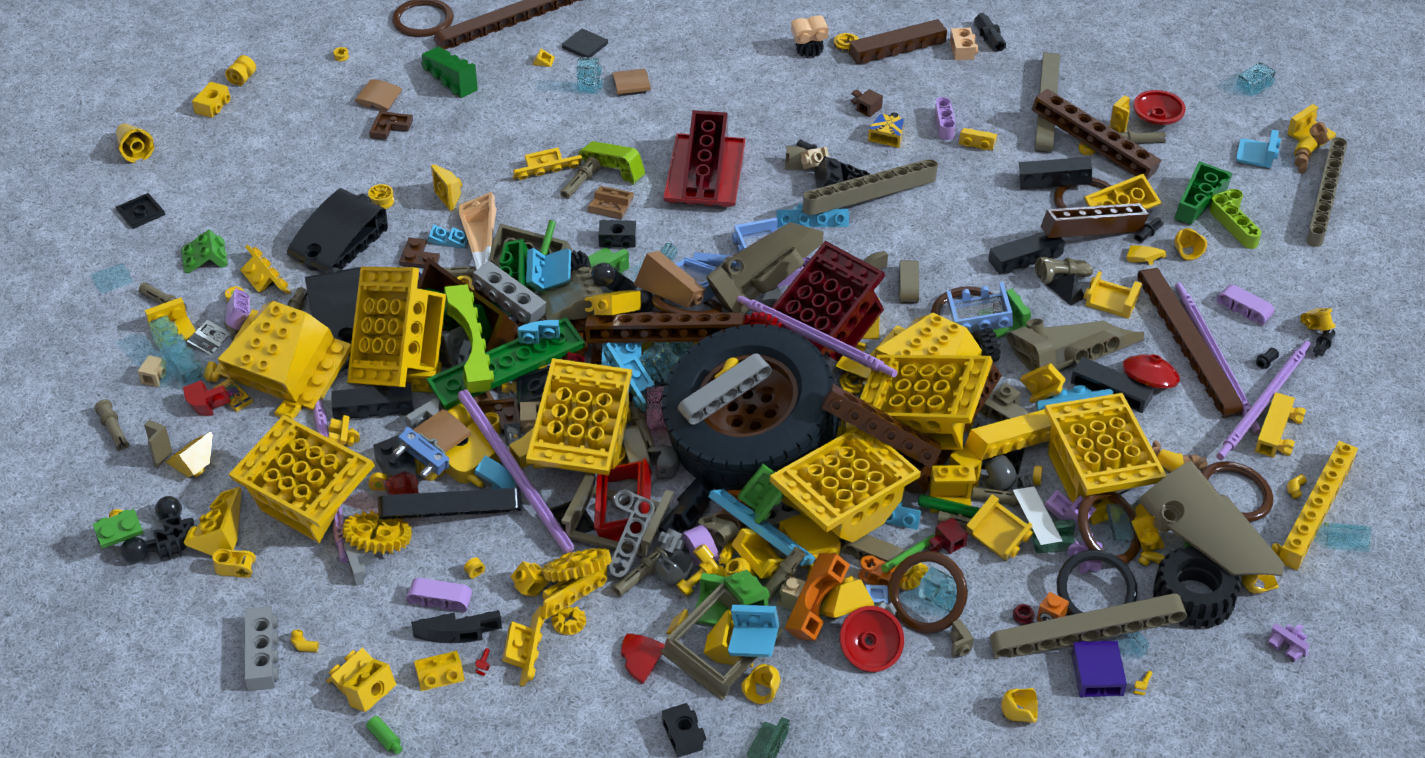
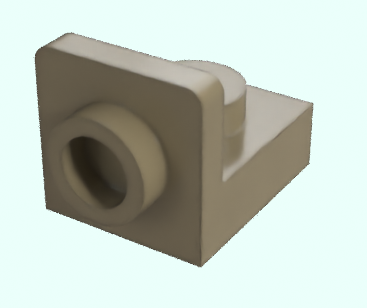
(1007, 394)
(961, 639)

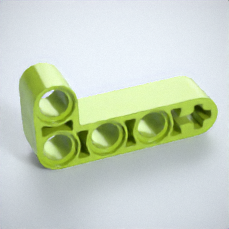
(617, 157)
(1226, 209)

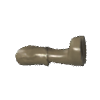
(1048, 267)

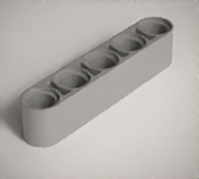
(724, 389)

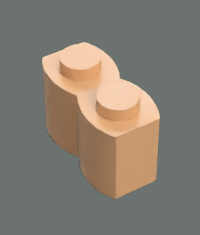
(809, 29)

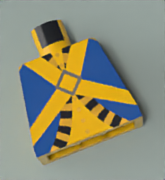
(887, 130)

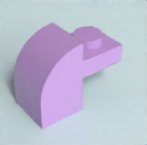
(1064, 508)
(696, 537)

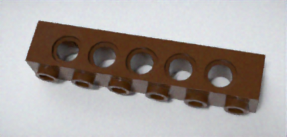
(881, 425)

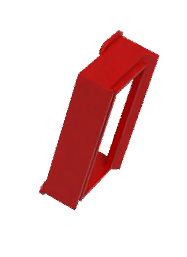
(636, 470)

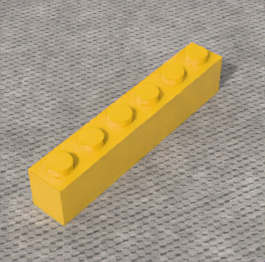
(1009, 435)

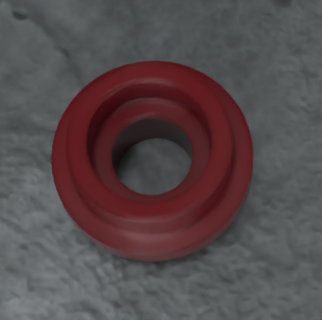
(1023, 609)

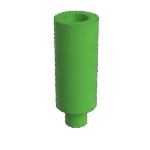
(384, 735)

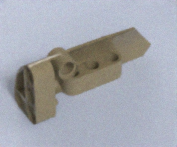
(763, 265)
(1067, 343)
(1209, 522)

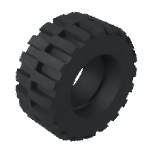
(1195, 566)

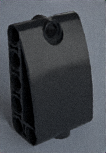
(338, 231)
(334, 300)

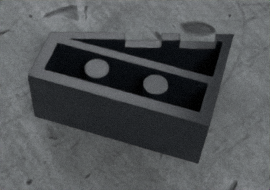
(389, 462)

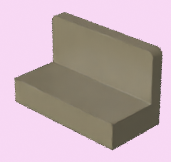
(158, 442)

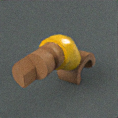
(1306, 146)
(1172, 460)

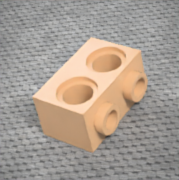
(963, 43)

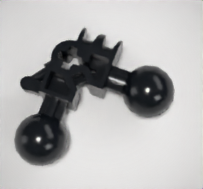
(605, 275)
(165, 541)

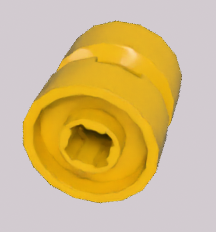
(240, 70)

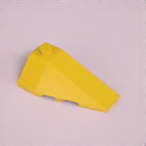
(1126, 192)
(219, 526)

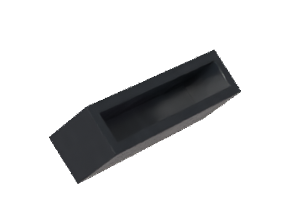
(1055, 172)
(1024, 252)
(1099, 377)
(372, 401)

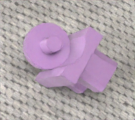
(1091, 565)
(1292, 637)

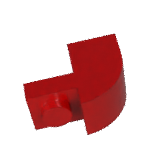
(205, 400)

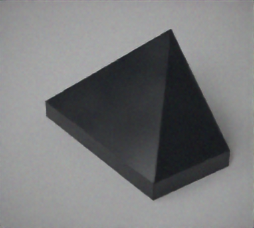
(1067, 288)

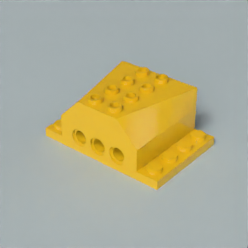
(394, 327)
(929, 336)
(284, 355)
(930, 393)
(581, 417)
(1100, 447)
(300, 476)
(847, 484)

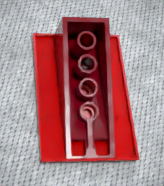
(705, 163)

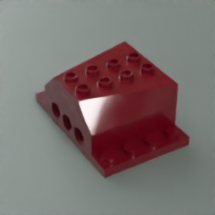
(834, 296)

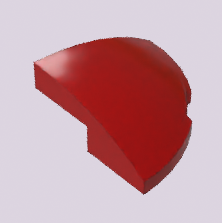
(641, 655)

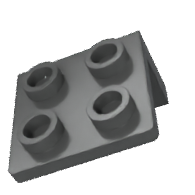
(454, 347)

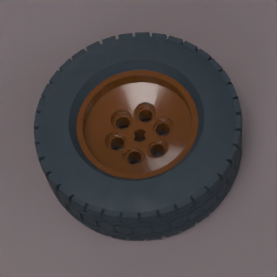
(766, 424)

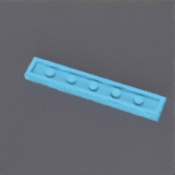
(764, 528)

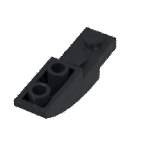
(690, 506)
(452, 630)

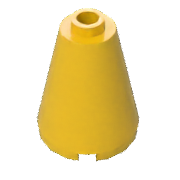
(134, 142)

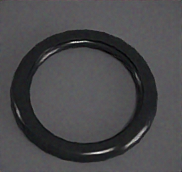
(1101, 555)

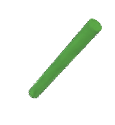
(546, 241)
(914, 549)

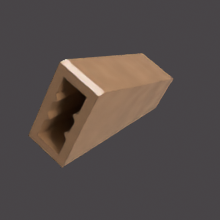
(668, 280)

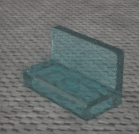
(1348, 536)

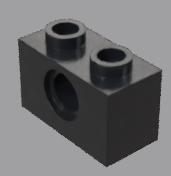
(617, 233)
(683, 730)

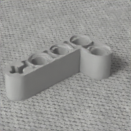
(635, 539)

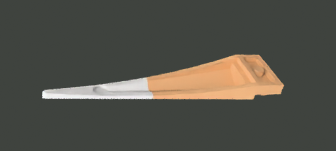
(478, 222)

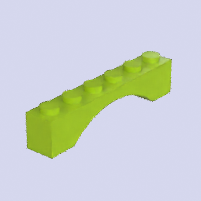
(460, 307)

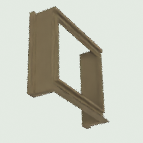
(580, 502)
(694, 665)

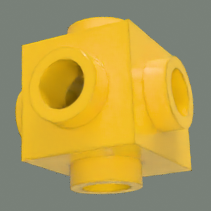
(529, 579)

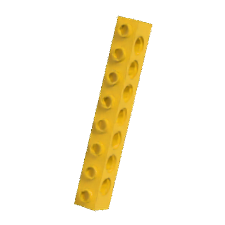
(1318, 505)

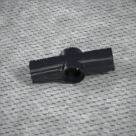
(990, 32)

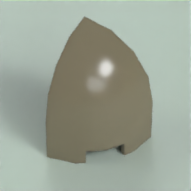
(793, 158)
(877, 259)

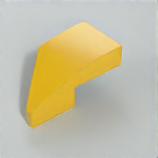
(1144, 253)

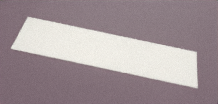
(1037, 515)

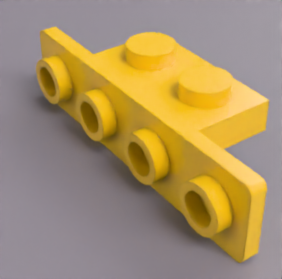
(545, 161)
(260, 273)
(567, 592)
(522, 645)

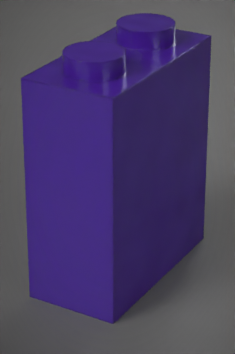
(1098, 669)

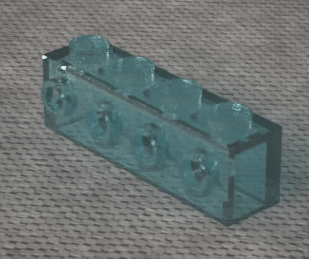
(175, 350)

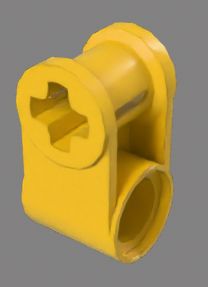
(1318, 319)
(233, 562)

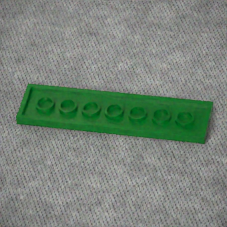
(508, 363)

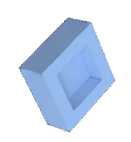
(878, 593)

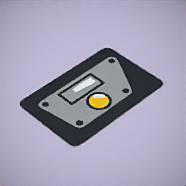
(512, 433)

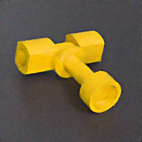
(707, 565)

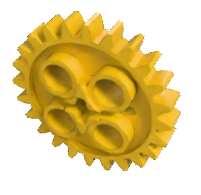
(376, 534)
(577, 564)

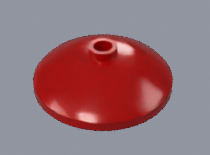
(1159, 107)
(1151, 371)
(881, 629)

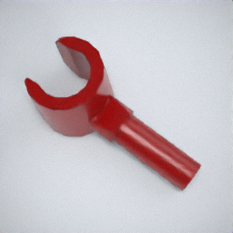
(481, 664)

